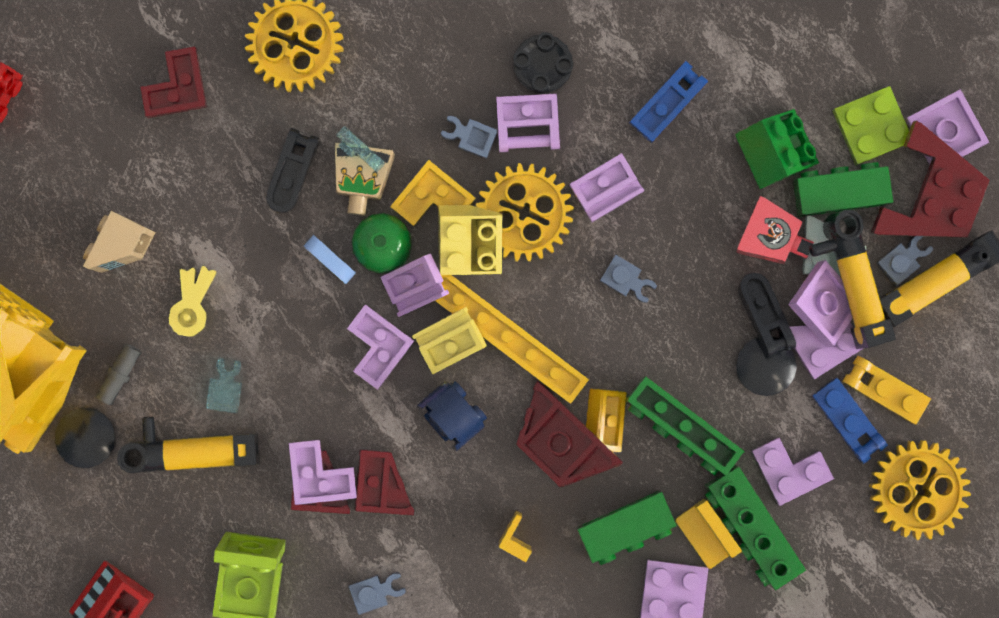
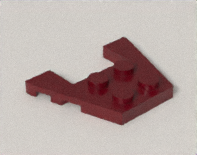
(947, 196)

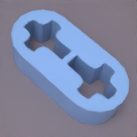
(329, 259)

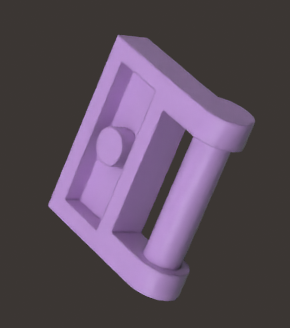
(528, 112)

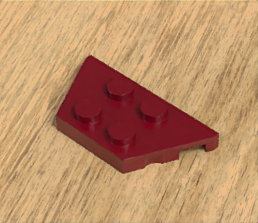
(561, 441)

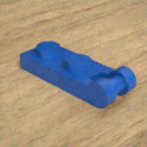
(667, 103)
(848, 419)

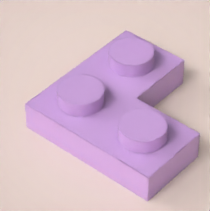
(386, 343)
(788, 479)
(313, 483)

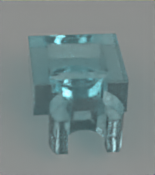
(353, 145)
(224, 392)

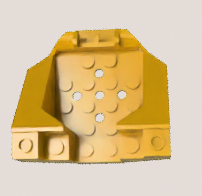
(33, 372)

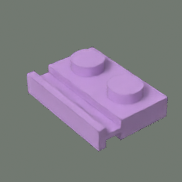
(606, 187)
(414, 284)

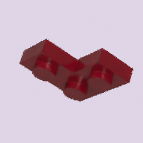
(183, 91)

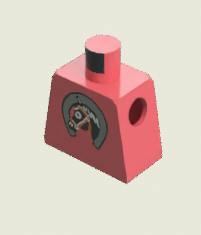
(773, 234)

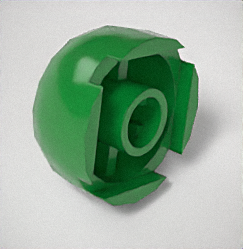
(381, 243)

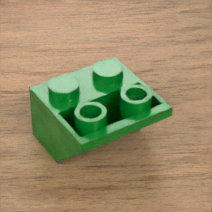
(777, 148)

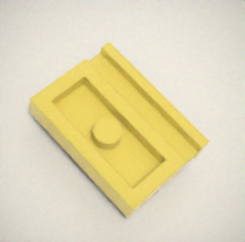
(449, 340)

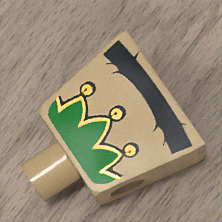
(359, 180)

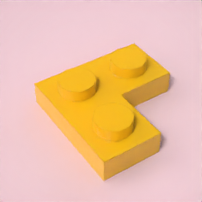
(429, 188)

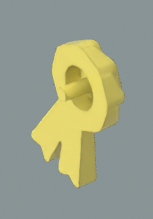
(188, 315)

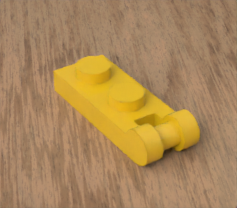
(887, 391)

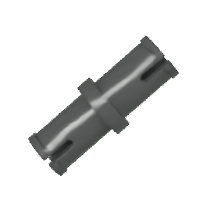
(118, 374)

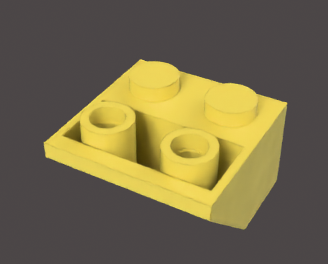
(469, 240)

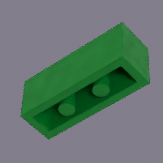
(842, 190)
(627, 528)

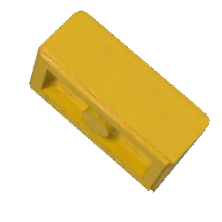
(607, 416)

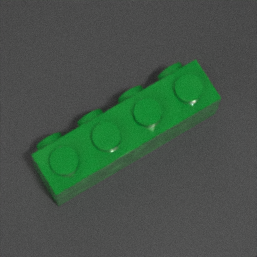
(685, 426)
(755, 528)

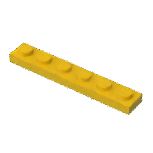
(513, 340)

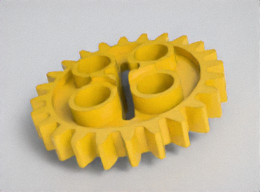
(283, 67)
(535, 187)
(942, 506)

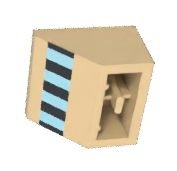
(117, 244)

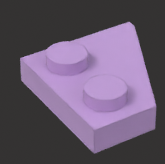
(816, 356)

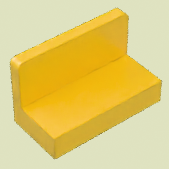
(707, 534)
(513, 545)

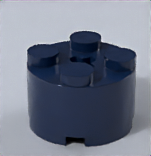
(452, 415)

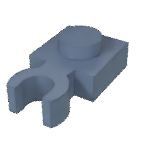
(474, 138)
(901, 262)
(623, 277)
(372, 594)

